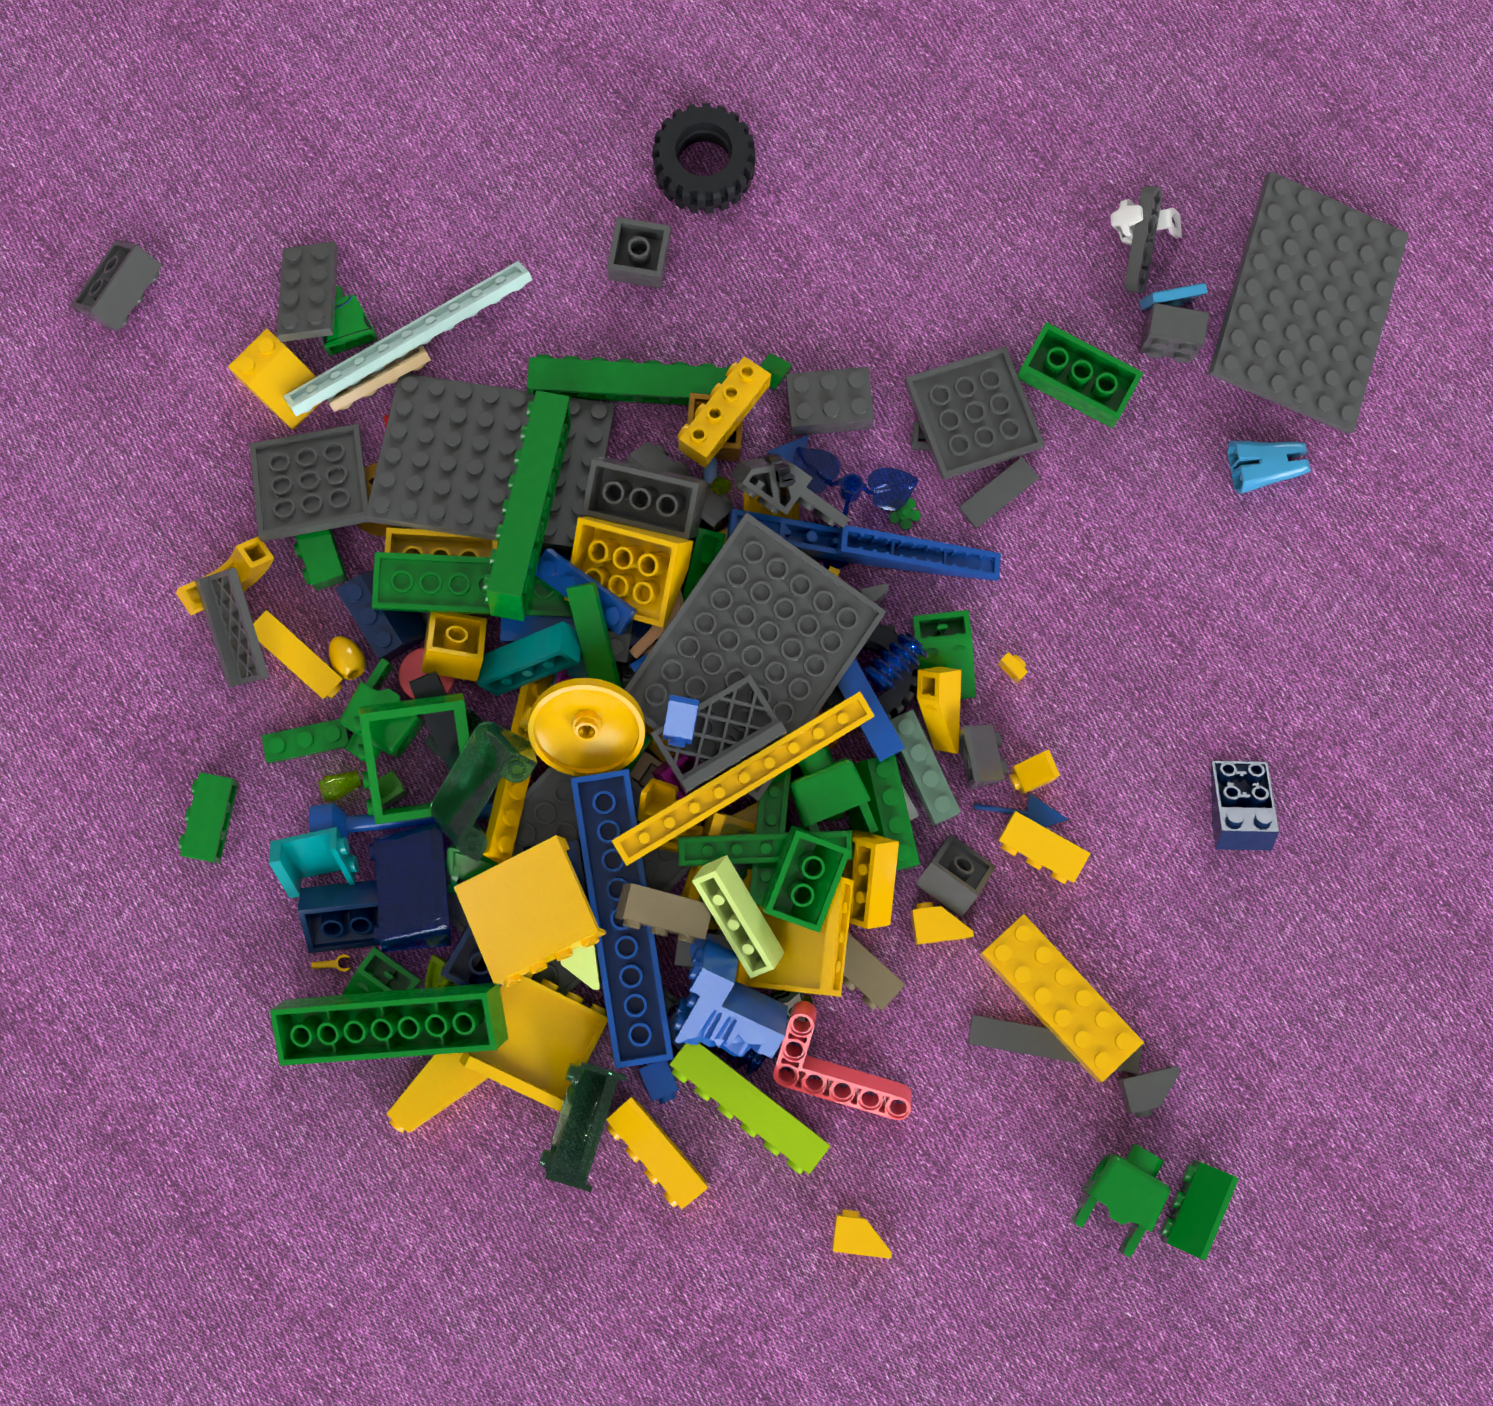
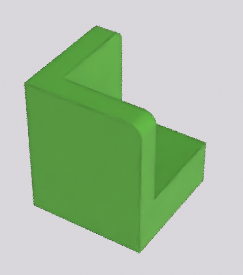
(391, 789)

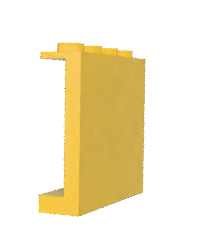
(528, 912)
(811, 959)
(543, 1039)

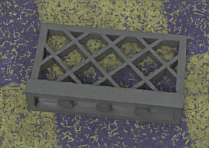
(232, 628)
(737, 751)

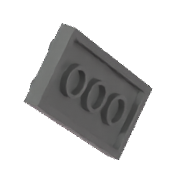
(307, 291)

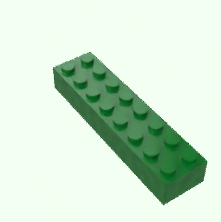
(528, 507)
(389, 1024)

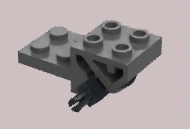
(781, 485)

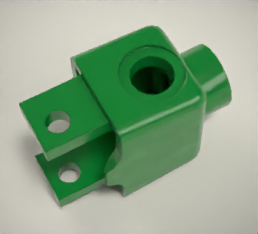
(388, 735)
(829, 790)
(1128, 1192)

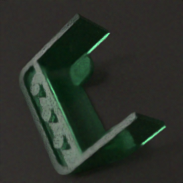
(580, 1124)

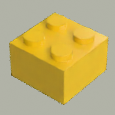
(454, 645)

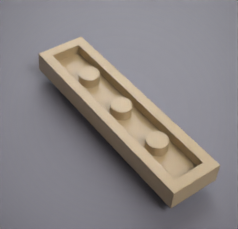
(389, 374)

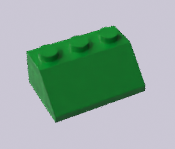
(805, 879)
(1198, 1209)

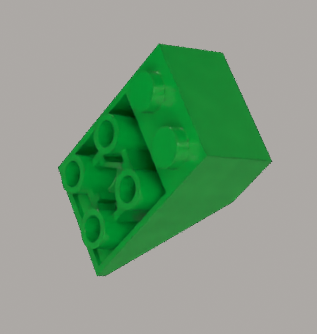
(948, 645)
(381, 973)

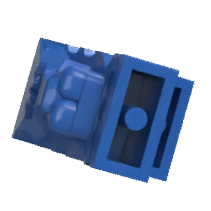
(725, 1010)

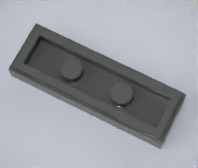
(998, 493)

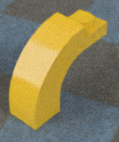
(251, 562)

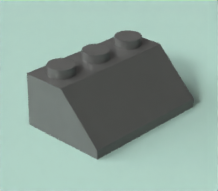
(117, 285)

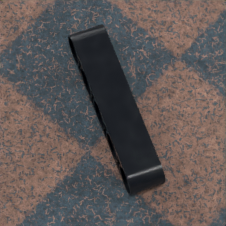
(440, 723)

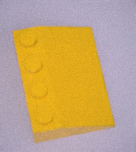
(633, 564)

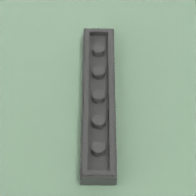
(1030, 1041)

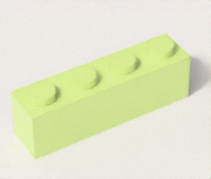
(738, 916)

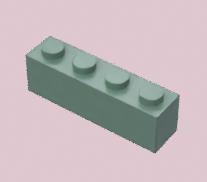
(924, 770)

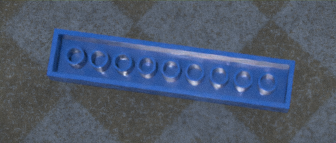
(625, 954)

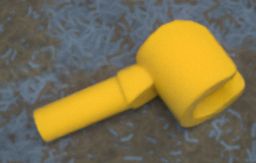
(330, 964)

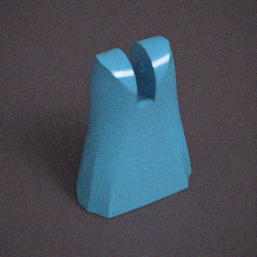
(1265, 463)

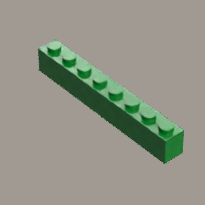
(622, 380)

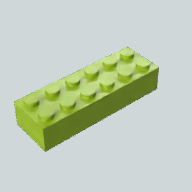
(751, 1106)

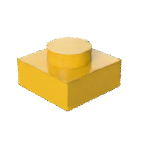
(1013, 667)

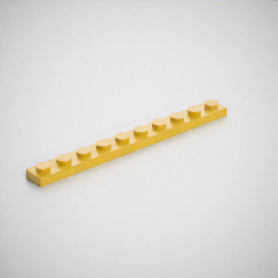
(742, 778)

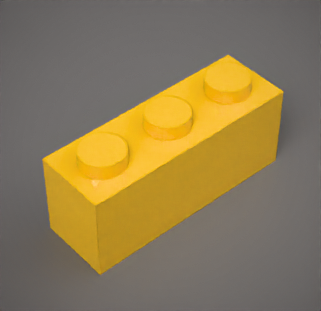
(1043, 848)

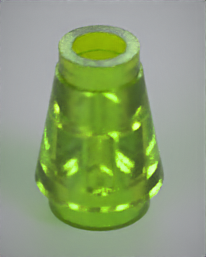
(338, 785)

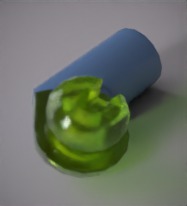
(718, 484)

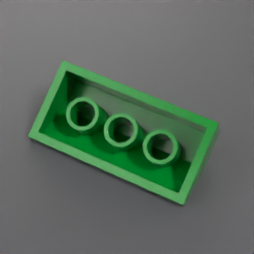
(887, 807)

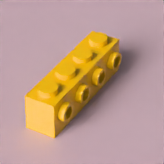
(724, 411)

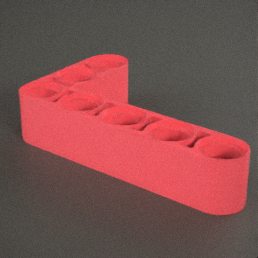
(833, 1074)

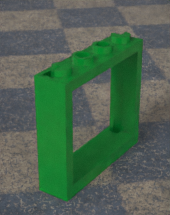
(366, 750)

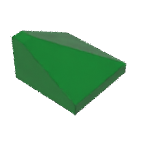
(777, 368)

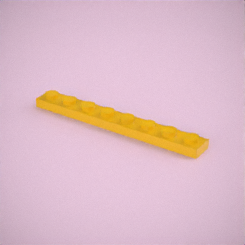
(509, 795)

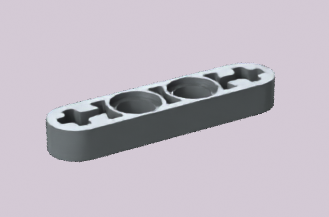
(1143, 240)

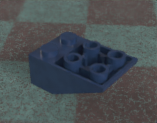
(1243, 806)

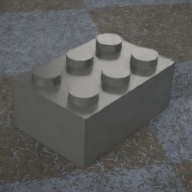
(829, 401)

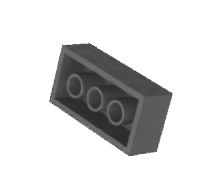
(644, 497)

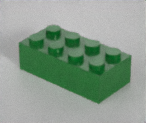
(1079, 375)

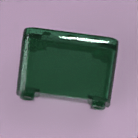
(486, 758)

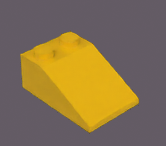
(270, 373)

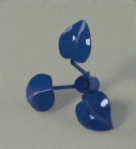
(889, 486)

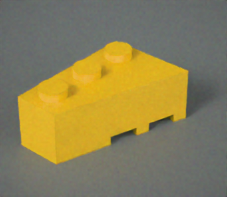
(874, 879)

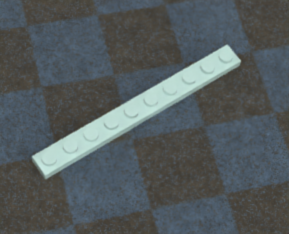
(407, 338)

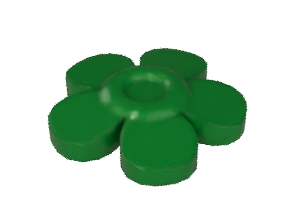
(905, 515)

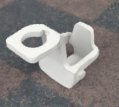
(1129, 214)

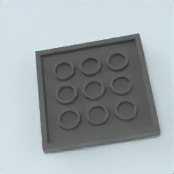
(974, 413)
(309, 482)

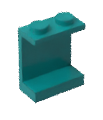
(311, 856)

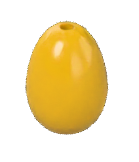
(346, 658)

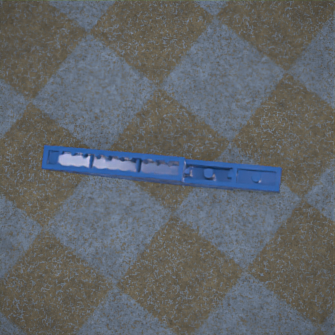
(879, 548)

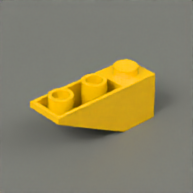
(940, 704)

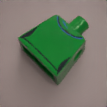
(350, 326)

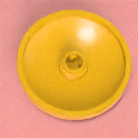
(586, 727)

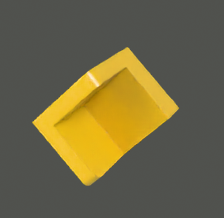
(656, 797)

